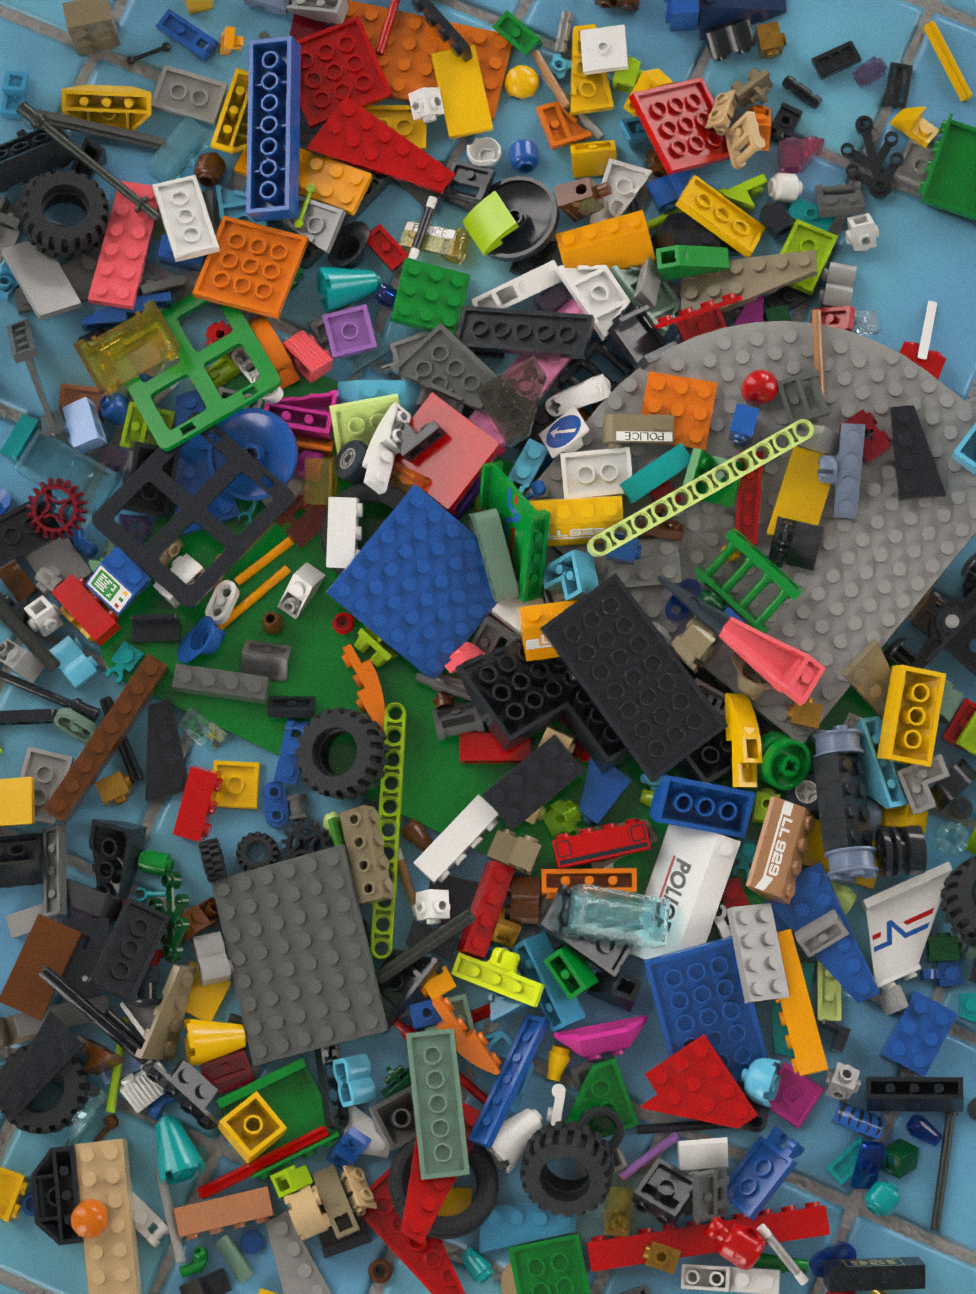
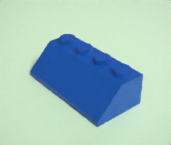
(702, 806)

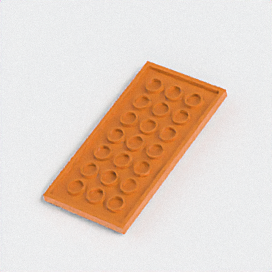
(412, 41)

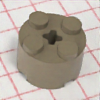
(696, 645)

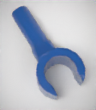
(538, 489)

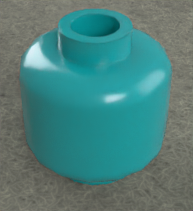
(882, 1198)

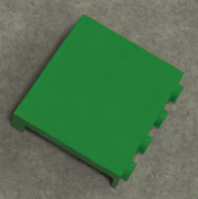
(952, 171)
(297, 1103)

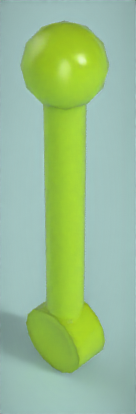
(311, 189)

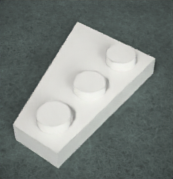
(625, 183)

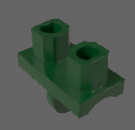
(396, 1080)

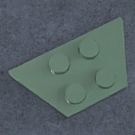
(666, 301)

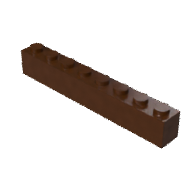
(106, 739)

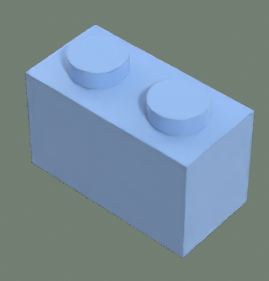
(84, 425)

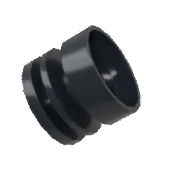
(901, 851)

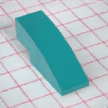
(656, 473)

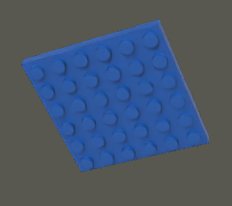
(418, 583)

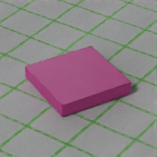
(795, 1096)

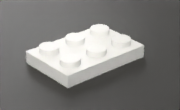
(595, 472)

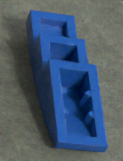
(112, 316)

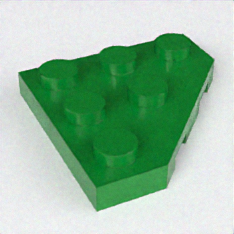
(604, 1088)

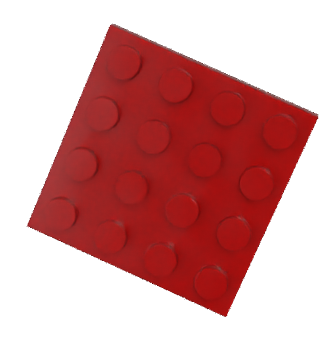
(339, 65)
(676, 125)

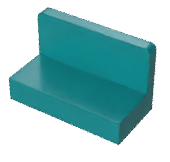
(20, 437)

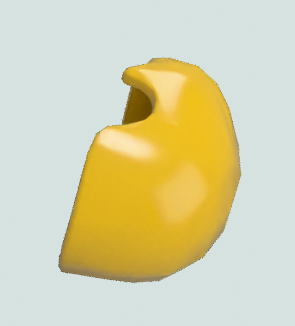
(521, 82)

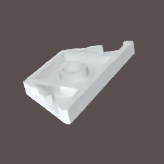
(596, 294)

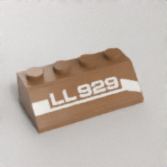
(780, 851)

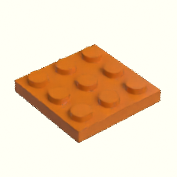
(686, 399)

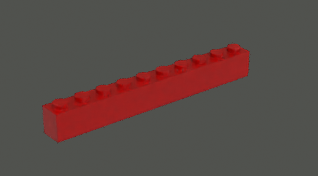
(691, 1240)

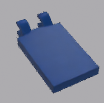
(762, 1172)

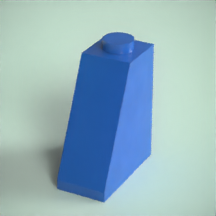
(601, 793)

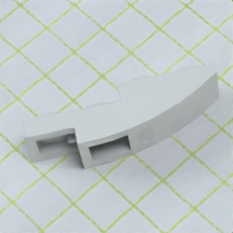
(520, 287)
(383, 448)
(730, 1279)

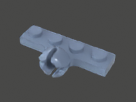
(845, 470)

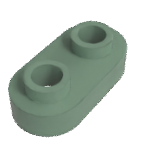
(75, 724)

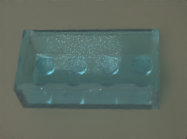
(53, 459)

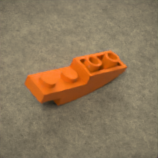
(371, 697)
(470, 1044)

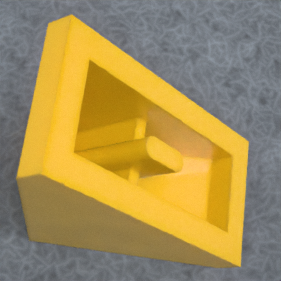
(903, 816)

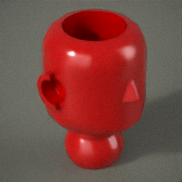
(737, 1244)

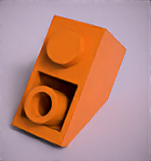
(763, 117)

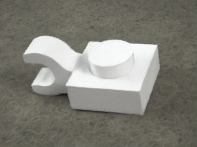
(721, 925)

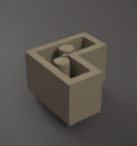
(515, 852)

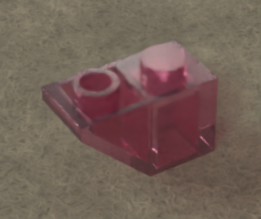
(797, 154)

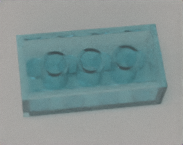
(618, 916)

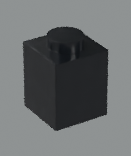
(776, 219)

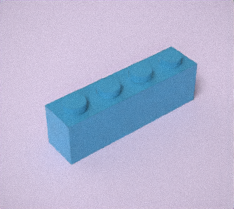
(553, 1001)

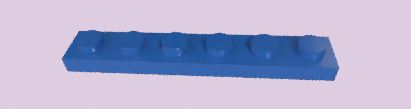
(508, 1081)

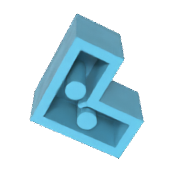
(571, 575)

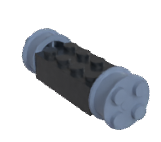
(843, 804)

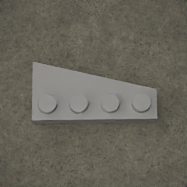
(293, 1260)

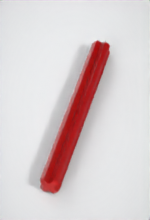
(263, 1162)

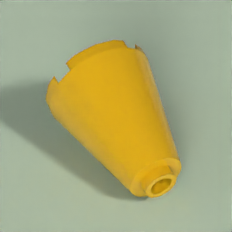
(211, 1040)

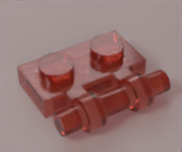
(306, 527)

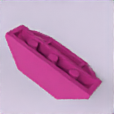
(602, 1038)

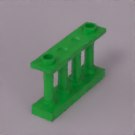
(770, 574)

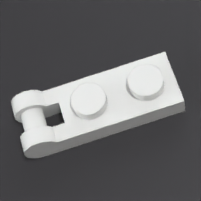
(554, 1113)
(144, 1218)

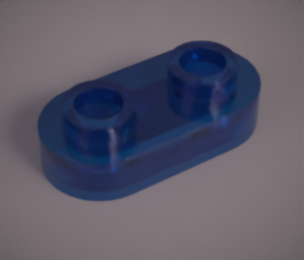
(675, 602)
(831, 1253)

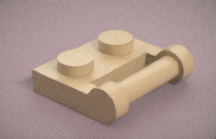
(739, 134)

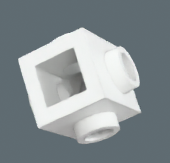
(426, 104)
(861, 232)
(47, 619)
(432, 906)

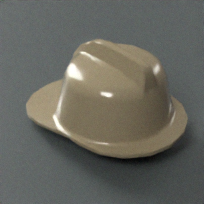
(748, 679)

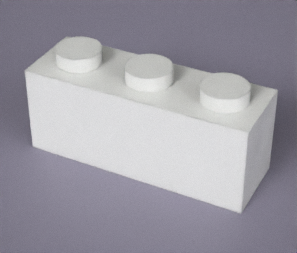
(343, 531)

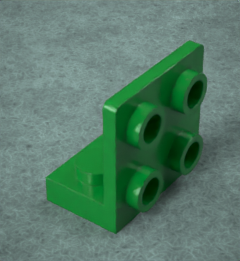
(703, 462)

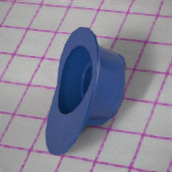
(200, 640)

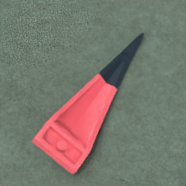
(778, 663)

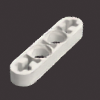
(253, 376)

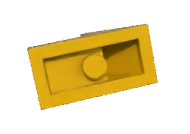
(912, 124)

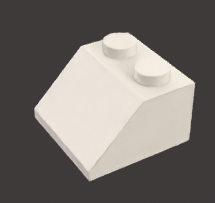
(187, 570)
(702, 1154)

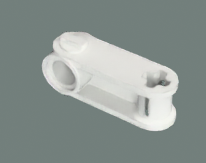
(579, 395)

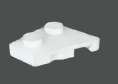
(365, 1125)

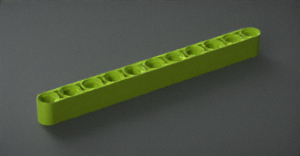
(394, 819)

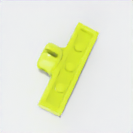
(499, 975)

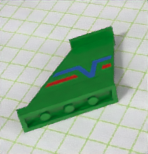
(522, 526)

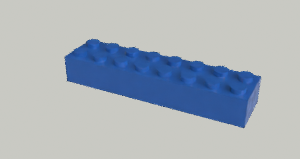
(273, 129)

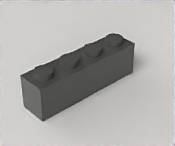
(221, 683)

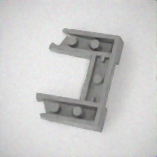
(322, 10)

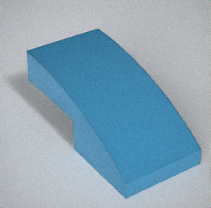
(15, 92)

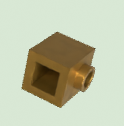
(769, 40)
(806, 715)
(114, 789)
(661, 1257)

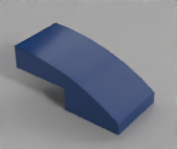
(348, 1148)

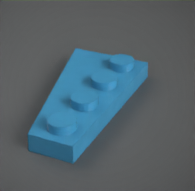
(521, 1224)

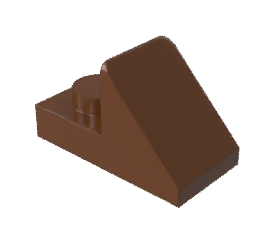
(668, 529)
(99, 1056)

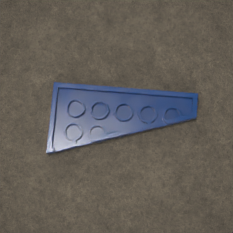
(193, 464)

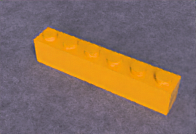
(799, 1014)

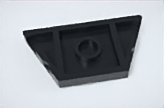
(404, 986)

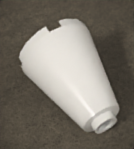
(513, 1137)

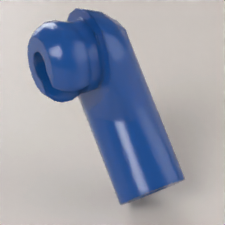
(83, 545)
(156, 1107)

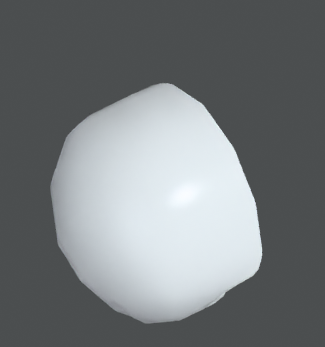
(484, 152)

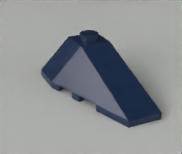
(719, 12)

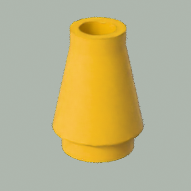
(557, 1061)

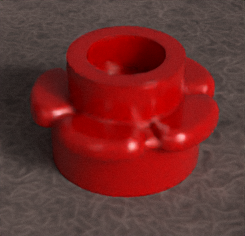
(343, 617)

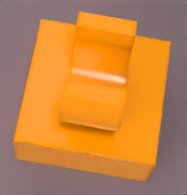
(230, 41)

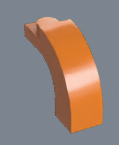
(274, 350)

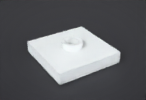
(604, 49)

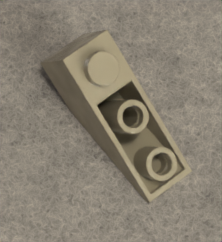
(336, 1203)

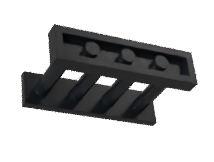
(567, 374)

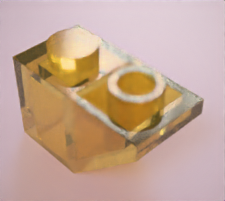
(617, 1211)

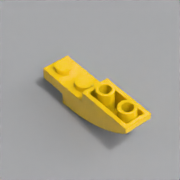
(745, 738)

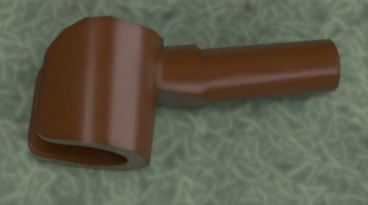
(111, 1123)

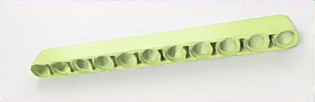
(711, 484)

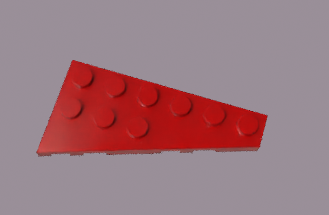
(370, 144)
(427, 1196)
(426, 1261)

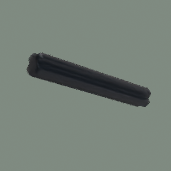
(125, 748)

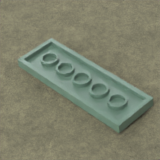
(437, 1104)

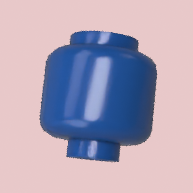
(524, 156)
(114, 408)

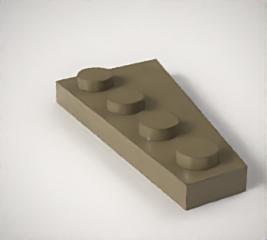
(870, 677)
(169, 1015)

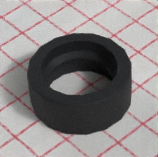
(612, 1115)

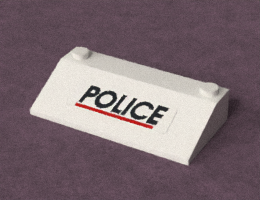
(693, 875)

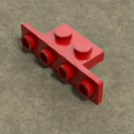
(701, 320)

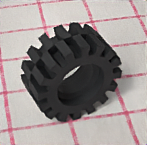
(256, 839)
(213, 860)

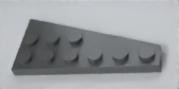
(446, 368)

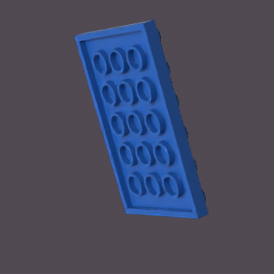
(703, 994)

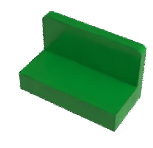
(517, 33)

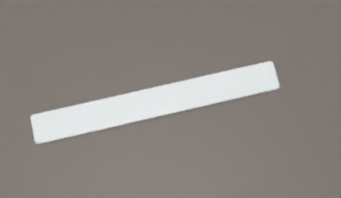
(927, 330)

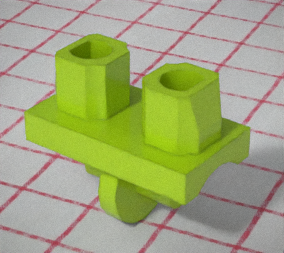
(383, 651)

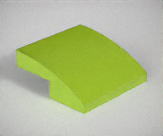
(489, 223)
(136, 428)

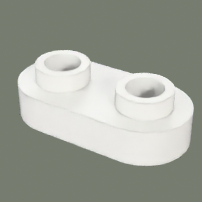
(220, 603)

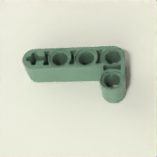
(495, 553)

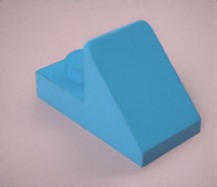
(633, 131)

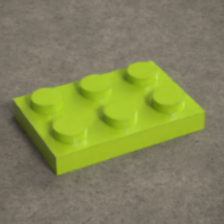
(807, 238)

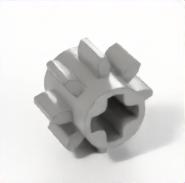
(48, 578)

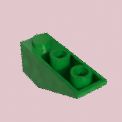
(688, 261)

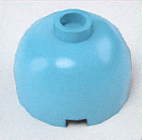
(762, 1080)

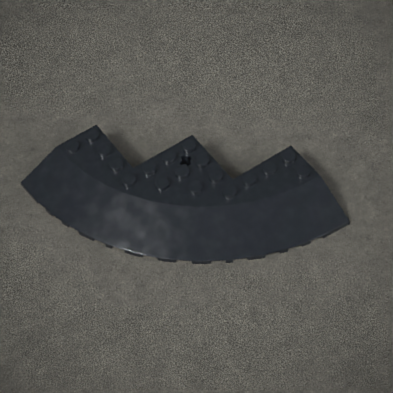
(527, 696)

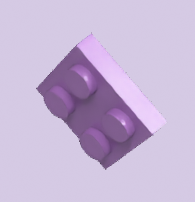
(349, 332)

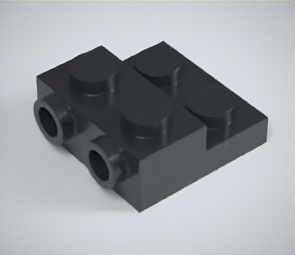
(664, 1192)

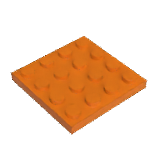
(251, 268)

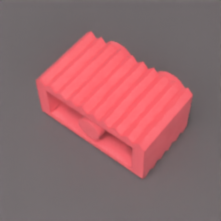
(308, 356)

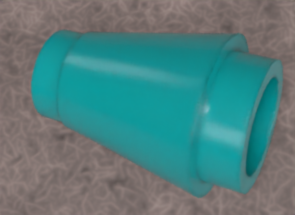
(477, 1266)

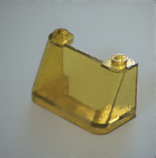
(128, 349)

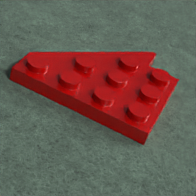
(698, 1087)

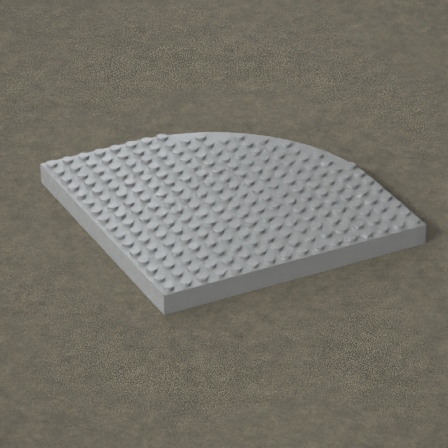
(866, 567)

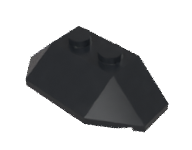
(684, 230)
(56, 1194)

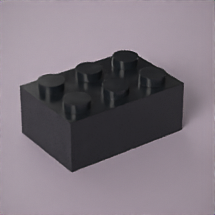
(149, 499)

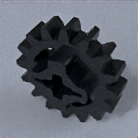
(300, 836)

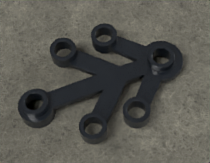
(873, 160)

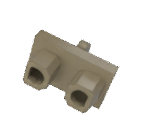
(754, 90)

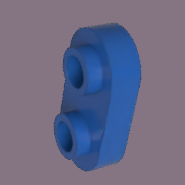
(276, 804)

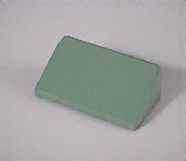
(234, 1259)

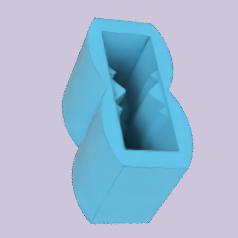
(74, 663)
(354, 1080)

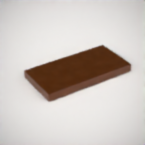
(46, 945)

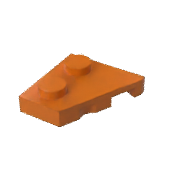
(559, 126)

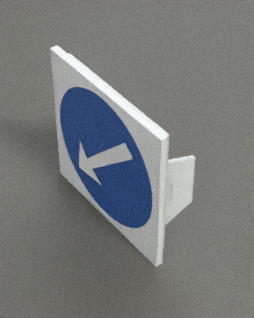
(565, 433)

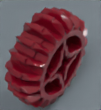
(73, 500)

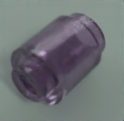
(869, 72)

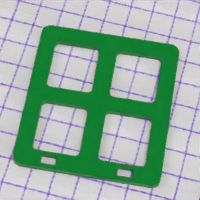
(193, 365)

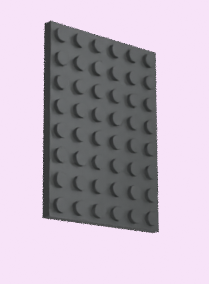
(299, 955)

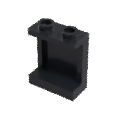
(638, 337)

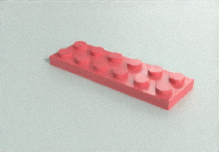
(123, 251)

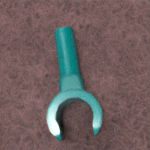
(248, 513)
(149, 894)

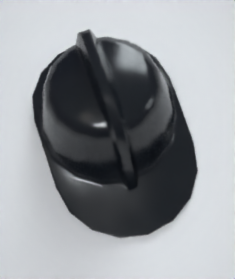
(349, 246)

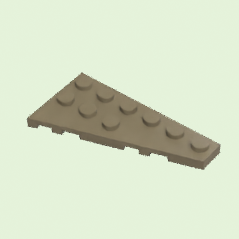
(748, 278)

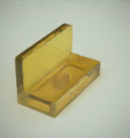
(320, 480)

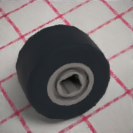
(349, 462)

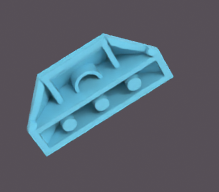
(366, 389)
(879, 774)

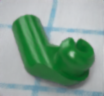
(197, 1264)

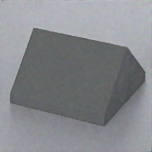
(395, 1119)

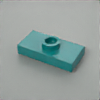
(809, 213)
(844, 1164)

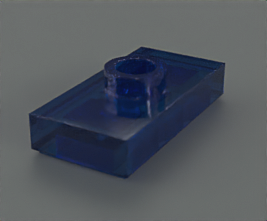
(868, 1164)

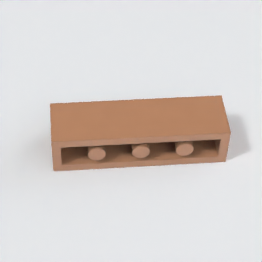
(223, 1212)

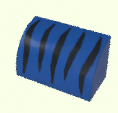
(858, 1120)

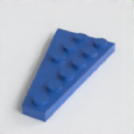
(844, 958)

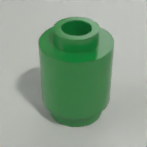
(155, 862)

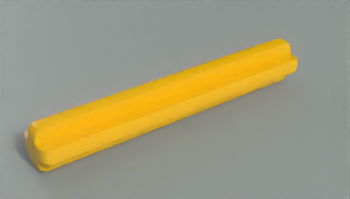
(948, 61)

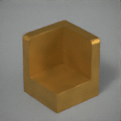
(505, 931)

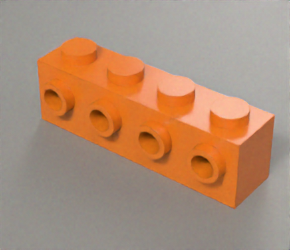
(613, 878)

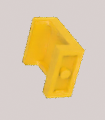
(12, 1187)

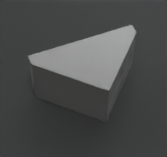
(822, 441)

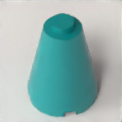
(345, 286)
(176, 1152)

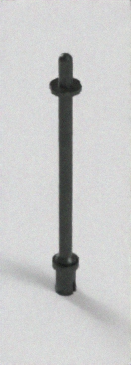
(38, 121)

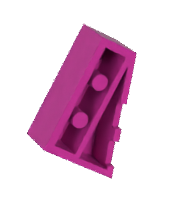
(307, 414)

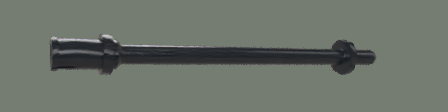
(88, 711)

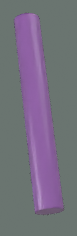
(648, 1157)

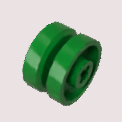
(784, 761)

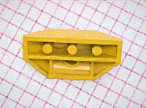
(108, 104)
(233, 121)

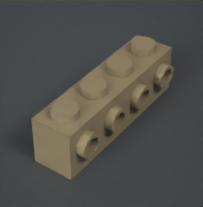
(367, 855)

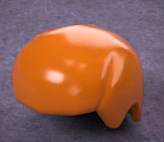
(89, 1218)

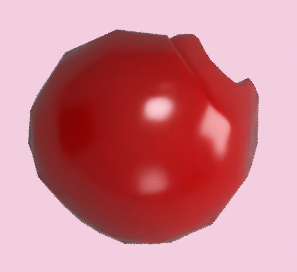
(759, 387)

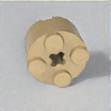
(306, 1212)

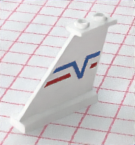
(901, 923)

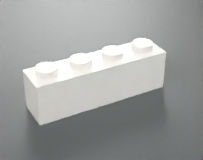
(456, 839)

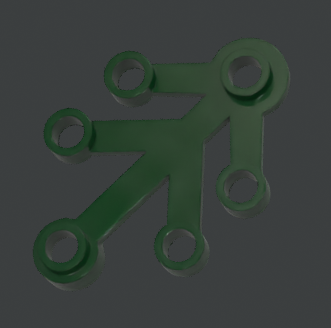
(171, 941)

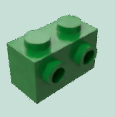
(570, 971)

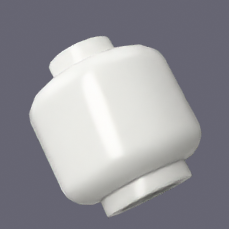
(785, 187)

